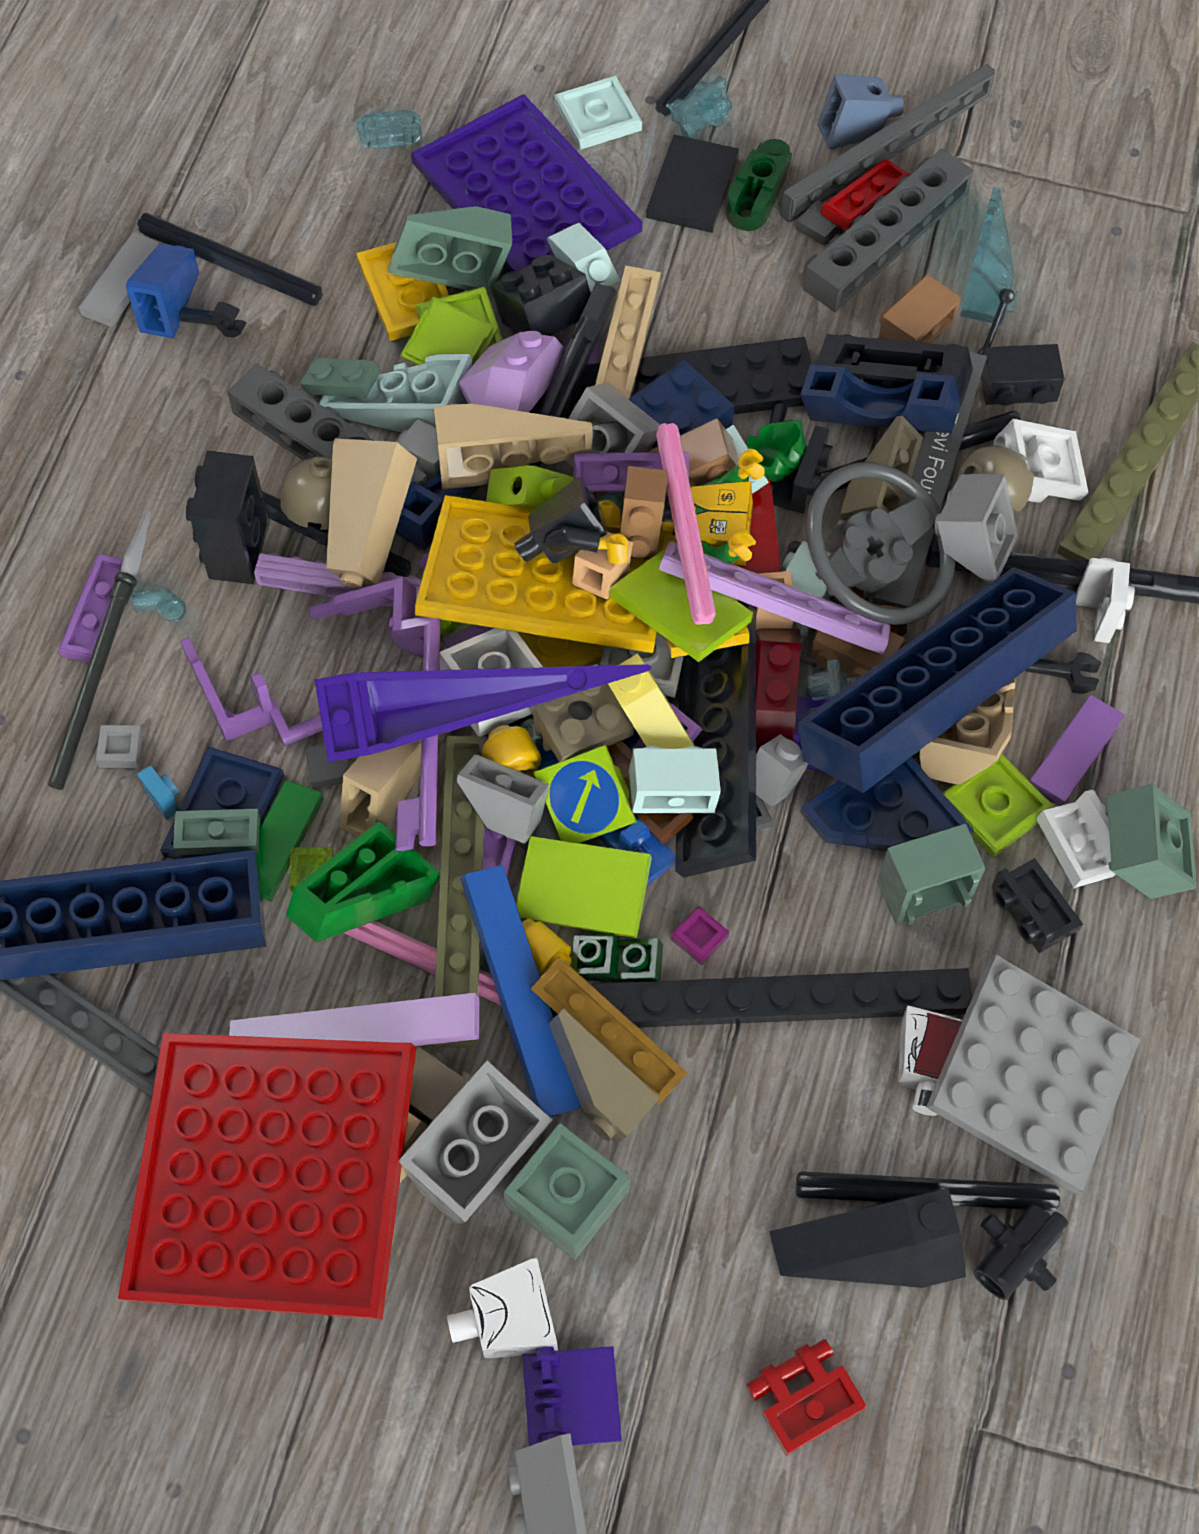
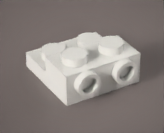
(1052, 457)

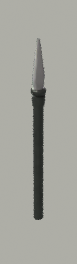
(120, 595)

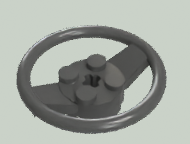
(875, 545)

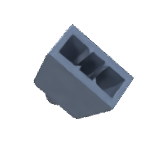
(856, 109)

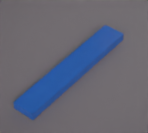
(513, 976)

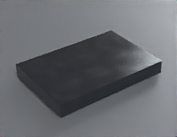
(692, 183)

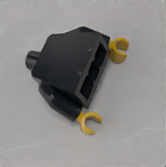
(573, 523)

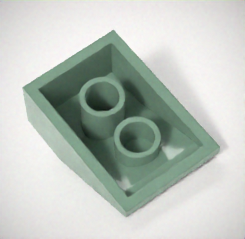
(454, 247)

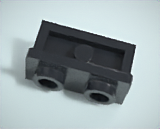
(797, 488)
(1036, 905)

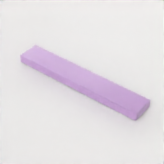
(785, 601)
(409, 1021)

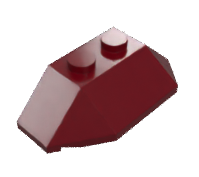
(776, 683)

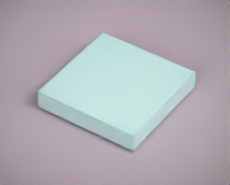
(597, 112)

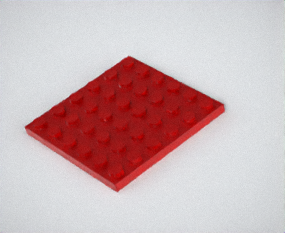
(270, 1175)

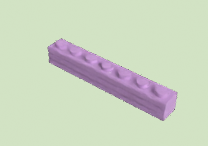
(308, 576)

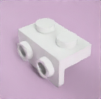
(1107, 590)
(1080, 838)

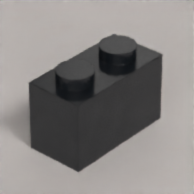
(1022, 374)

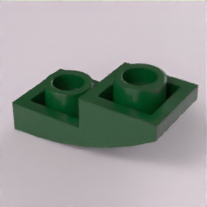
(615, 960)

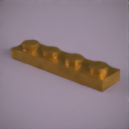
(566, 989)

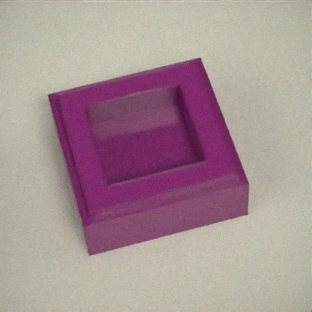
(699, 935)

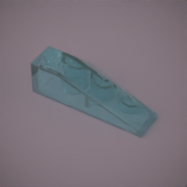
(991, 266)

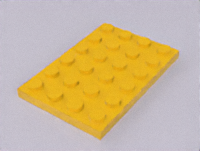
(485, 582)

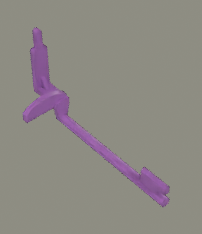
(421, 638)
(268, 710)

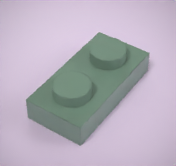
(340, 377)
(216, 831)

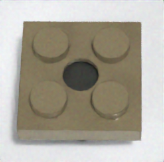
(581, 722)

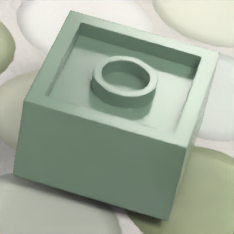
(1151, 841)
(930, 874)
(567, 1191)

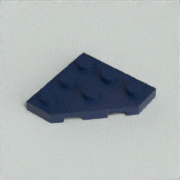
(887, 814)

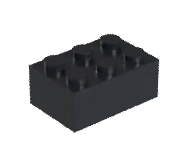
(228, 516)

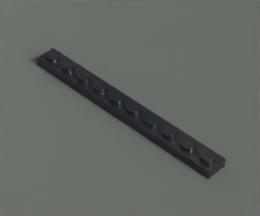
(789, 997)

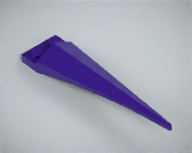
(391, 709)

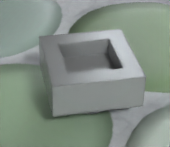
(119, 746)

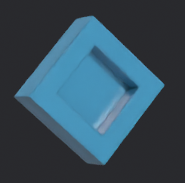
(160, 791)

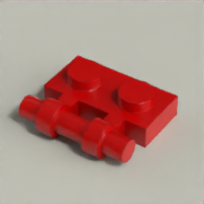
(813, 1409)

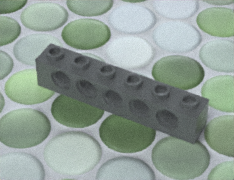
(886, 229)
(293, 417)

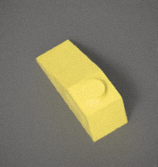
(649, 709)

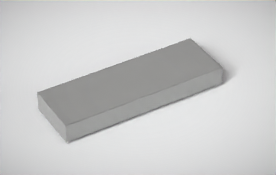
(109, 294)

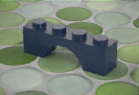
(840, 397)
(422, 507)

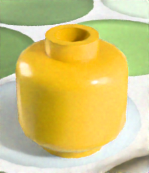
(513, 749)

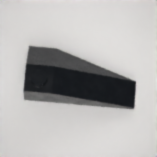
(887, 1243)

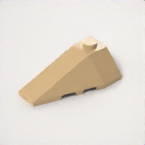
(486, 438)
(972, 741)

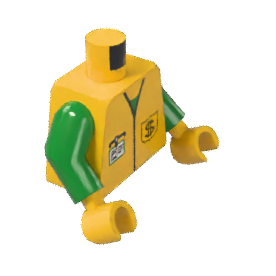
(725, 511)

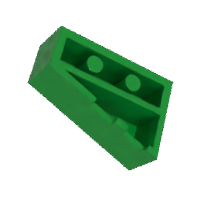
(361, 886)

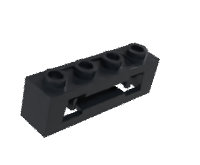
(896, 362)

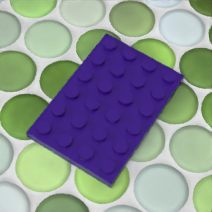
(527, 169)

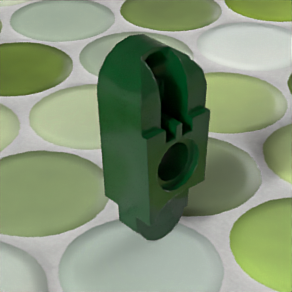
(758, 184)

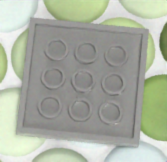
(1034, 1074)

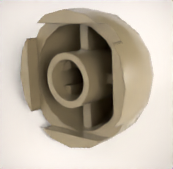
(1002, 461)
(307, 492)

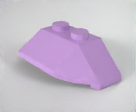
(513, 372)

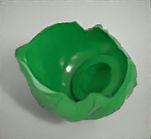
(781, 447)

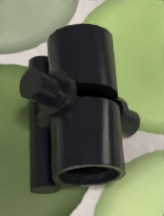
(1019, 1251)

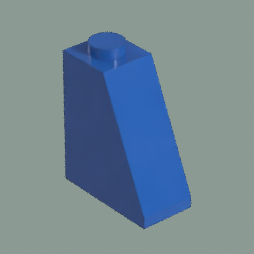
(162, 289)

